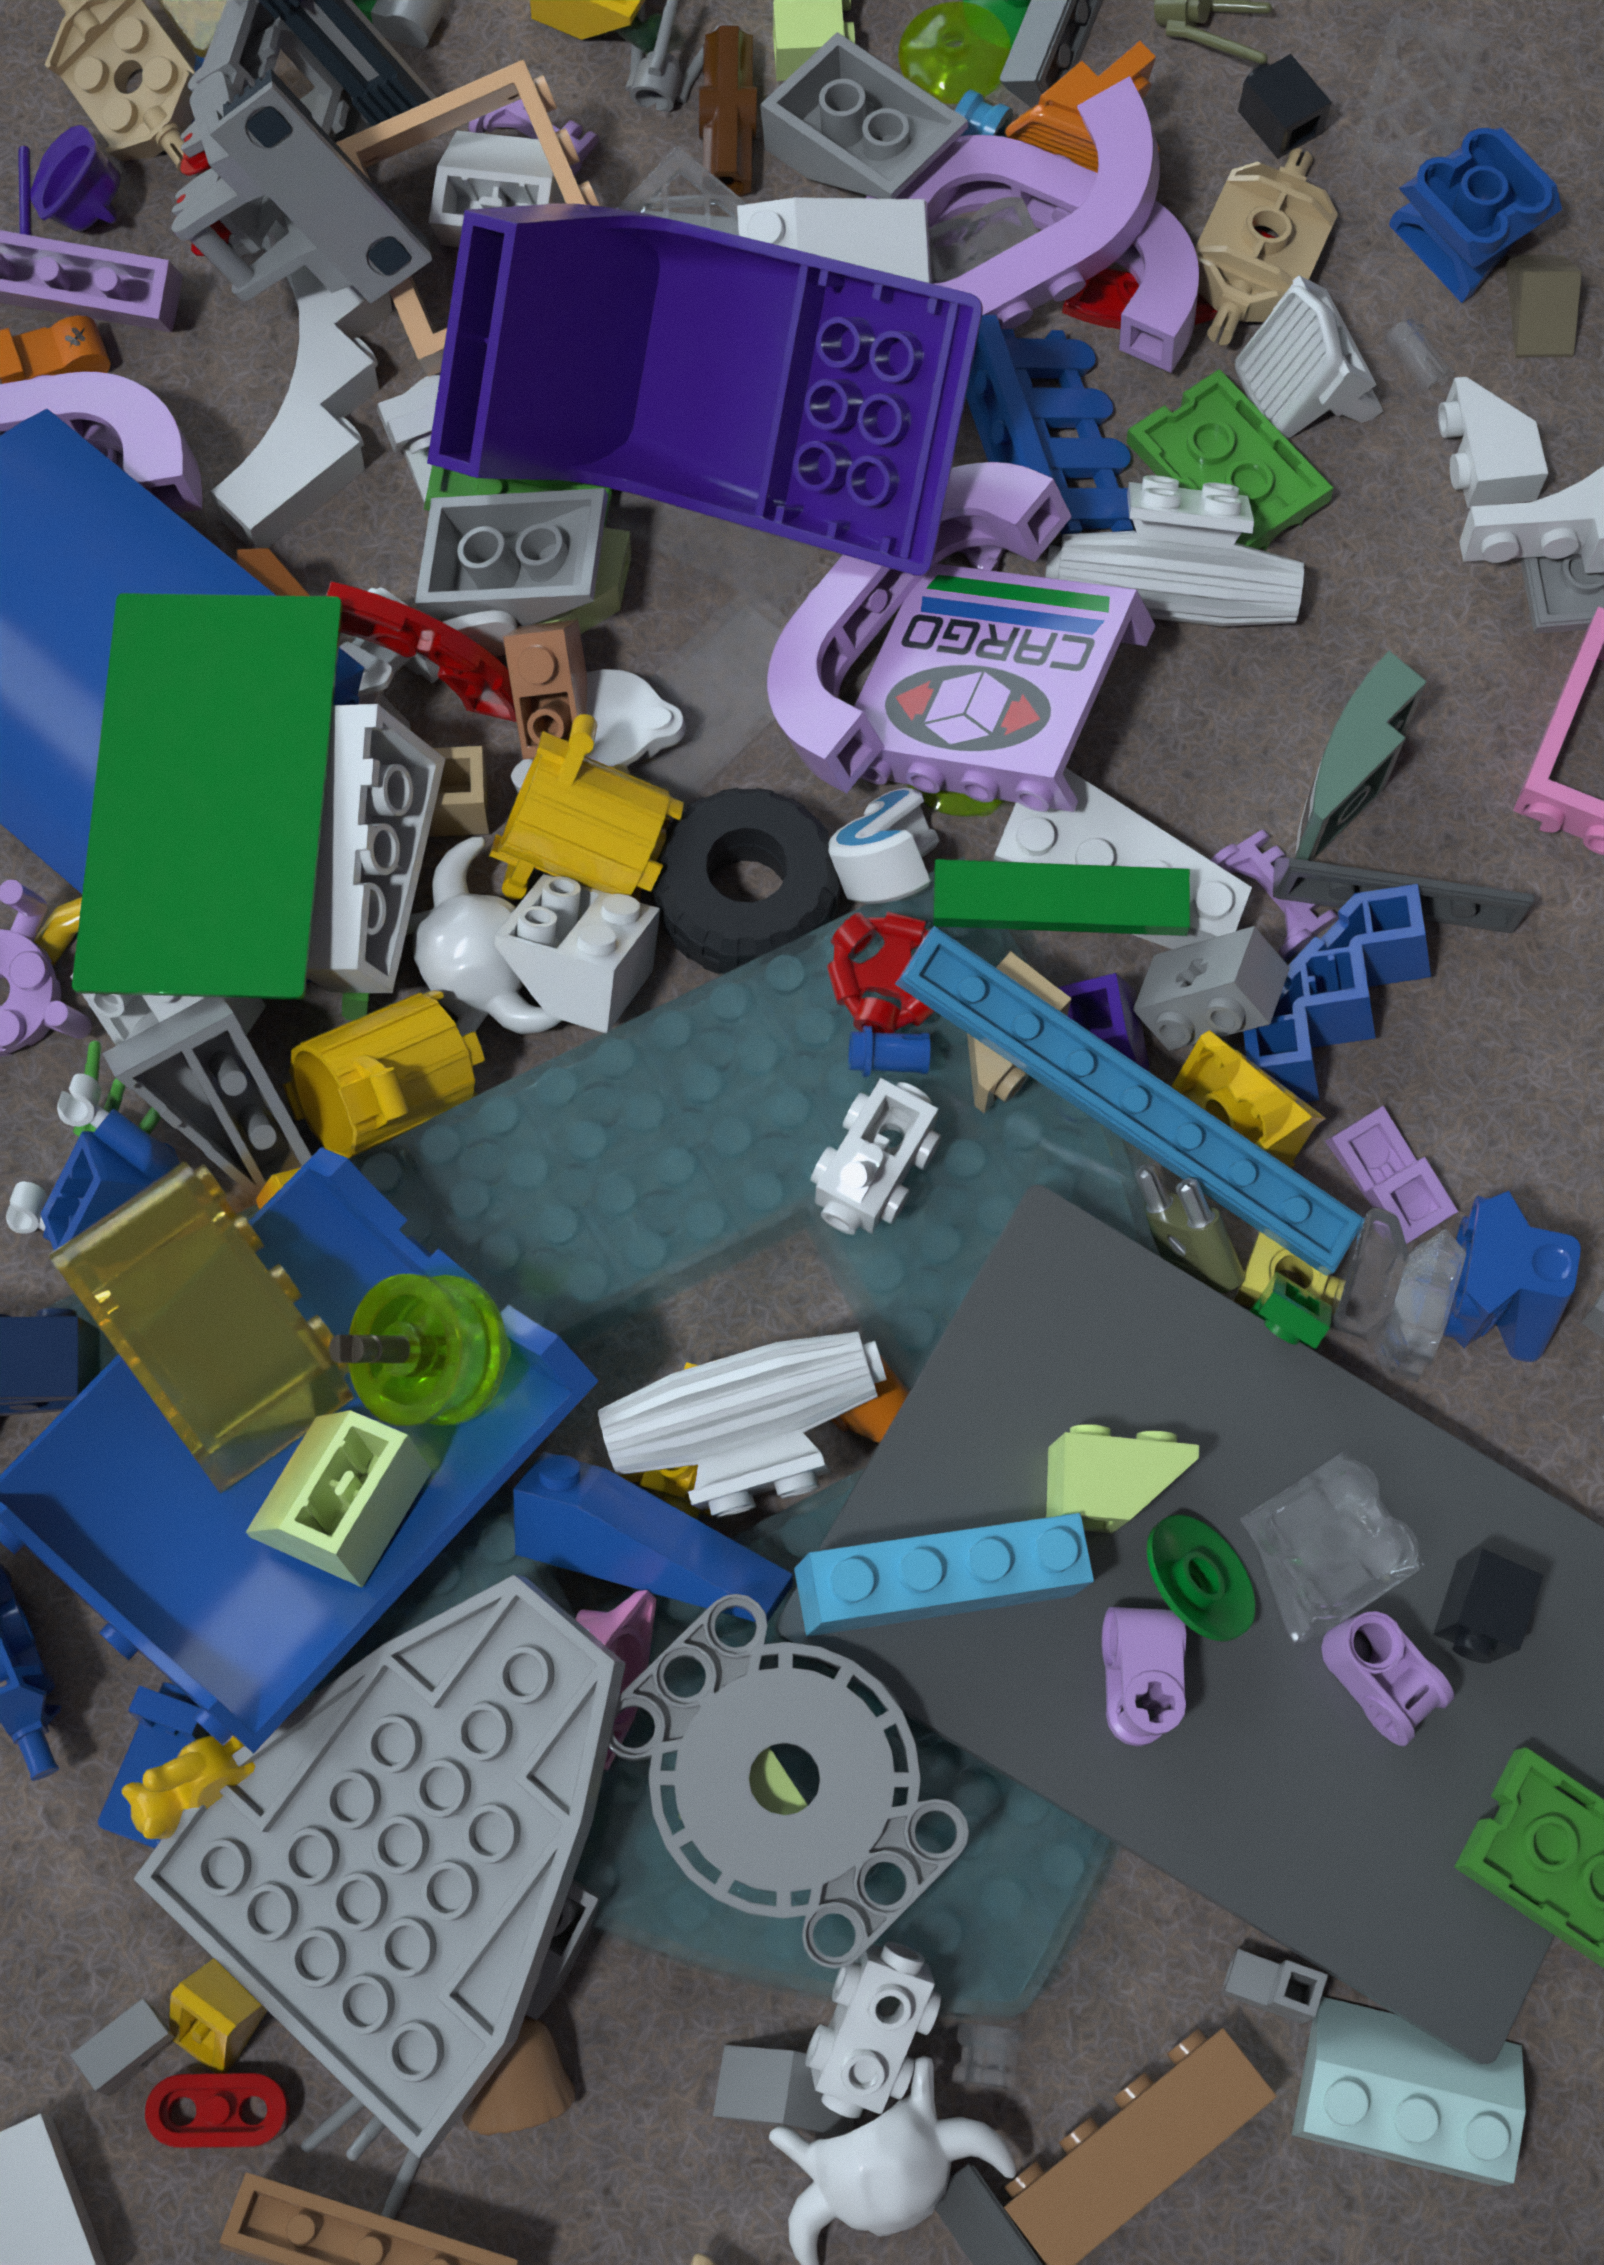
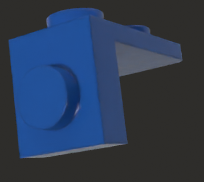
(161, 1734)

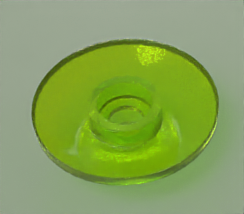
(954, 70)

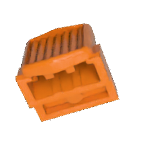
(1056, 122)

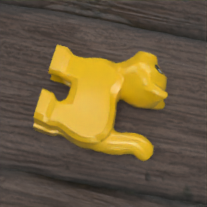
(182, 1784)

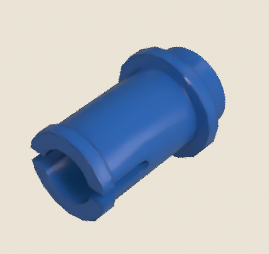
(888, 1052)

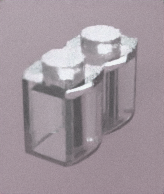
(967, 243)

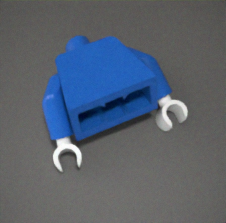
(99, 1173)

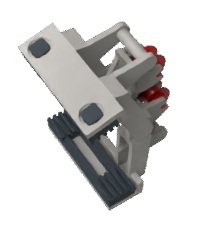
(278, 155)

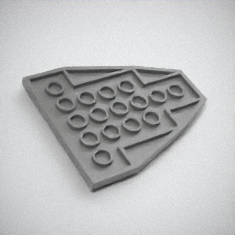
(408, 1851)

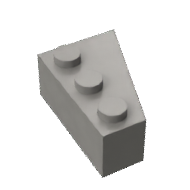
(213, 1090)

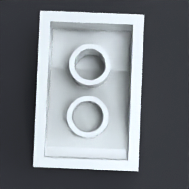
(859, 231)

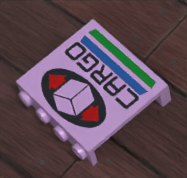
(994, 682)

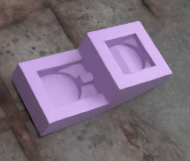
(1390, 1174)

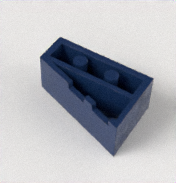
(46, 1360)

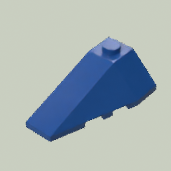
(622, 1534)

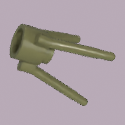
(1183, 15)

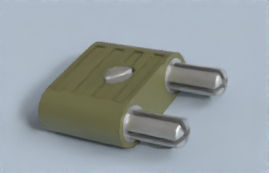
(1190, 1231)

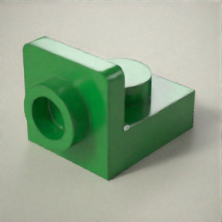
(1293, 1312)

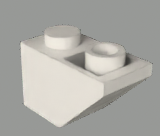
(1499, 449)

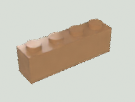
(1138, 2151)

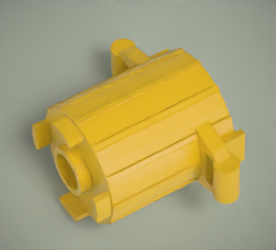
(584, 820)
(382, 1074)

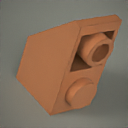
(546, 680)

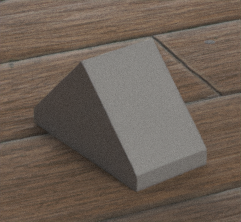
(774, 2091)

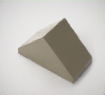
(1543, 304)

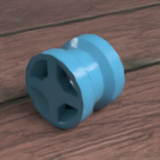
(983, 117)

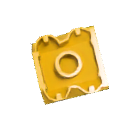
(1246, 1098)

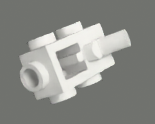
(864, 1175)
(862, 2051)

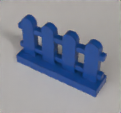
(1016, 416)

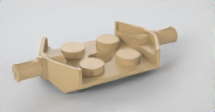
(95, 56)
(1246, 272)

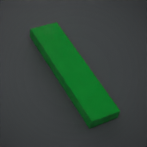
(1061, 897)

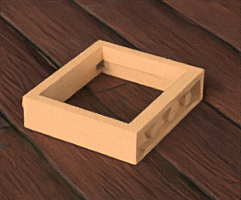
(440, 117)

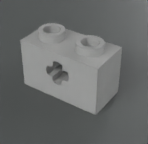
(1212, 986)

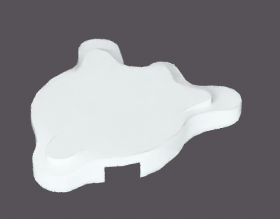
(628, 721)

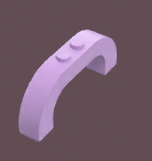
(1096, 233)
(1161, 259)
(116, 416)
(856, 598)

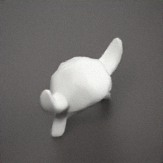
(459, 955)
(887, 2170)

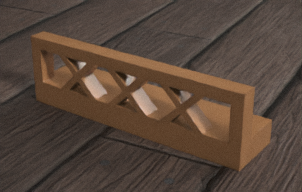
(302, 2228)

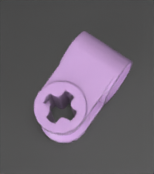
(1145, 1660)
(1398, 1681)

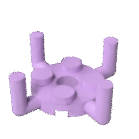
(34, 991)

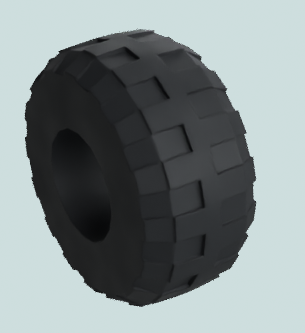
(733, 829)

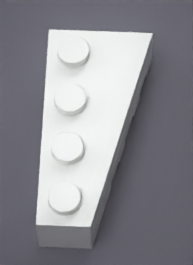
(1113, 835)
(370, 848)

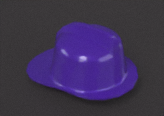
(75, 182)

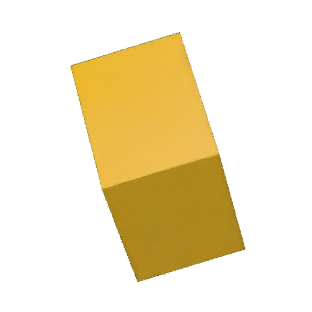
(213, 2016)

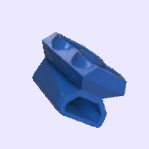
(1473, 208)
(1511, 1278)

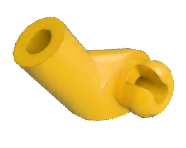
(59, 929)

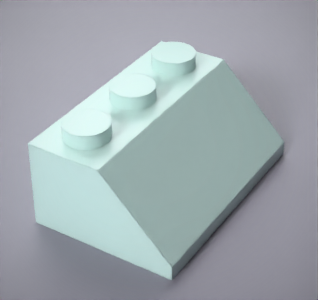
(1408, 2097)

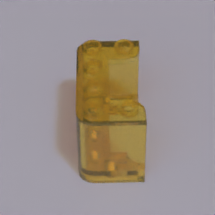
(205, 1322)

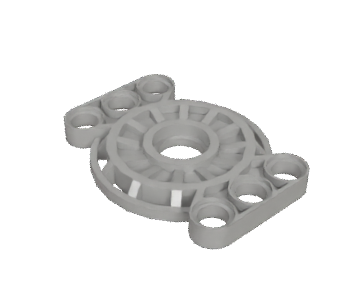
(848, 1821)

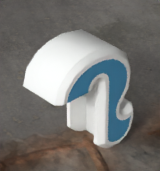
(884, 850)

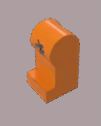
(63, 348)

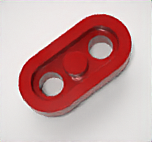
(218, 2111)

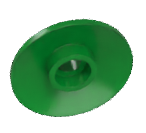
(1200, 1578)

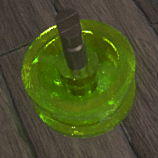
(425, 1350)

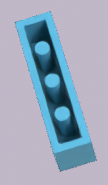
(943, 1574)

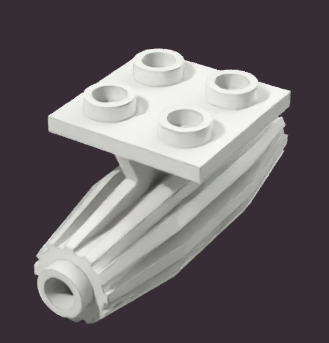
(1186, 558)
(744, 1419)

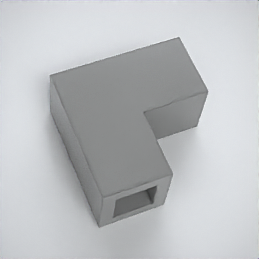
(1274, 1987)
(121, 2048)

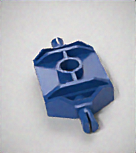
(28, 1685)

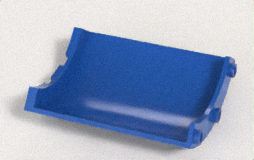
(68, 547)
(168, 1558)

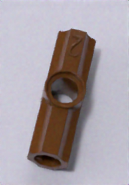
(728, 107)

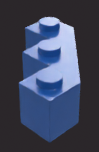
(1327, 985)

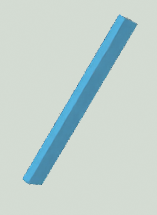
(1129, 1101)

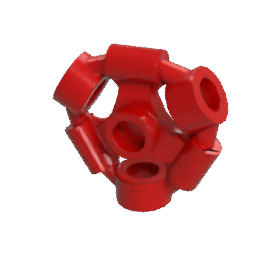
(879, 973)

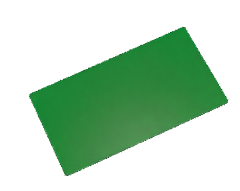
(209, 796)

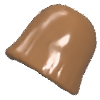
(525, 2086)

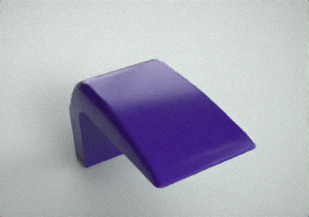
(706, 375)

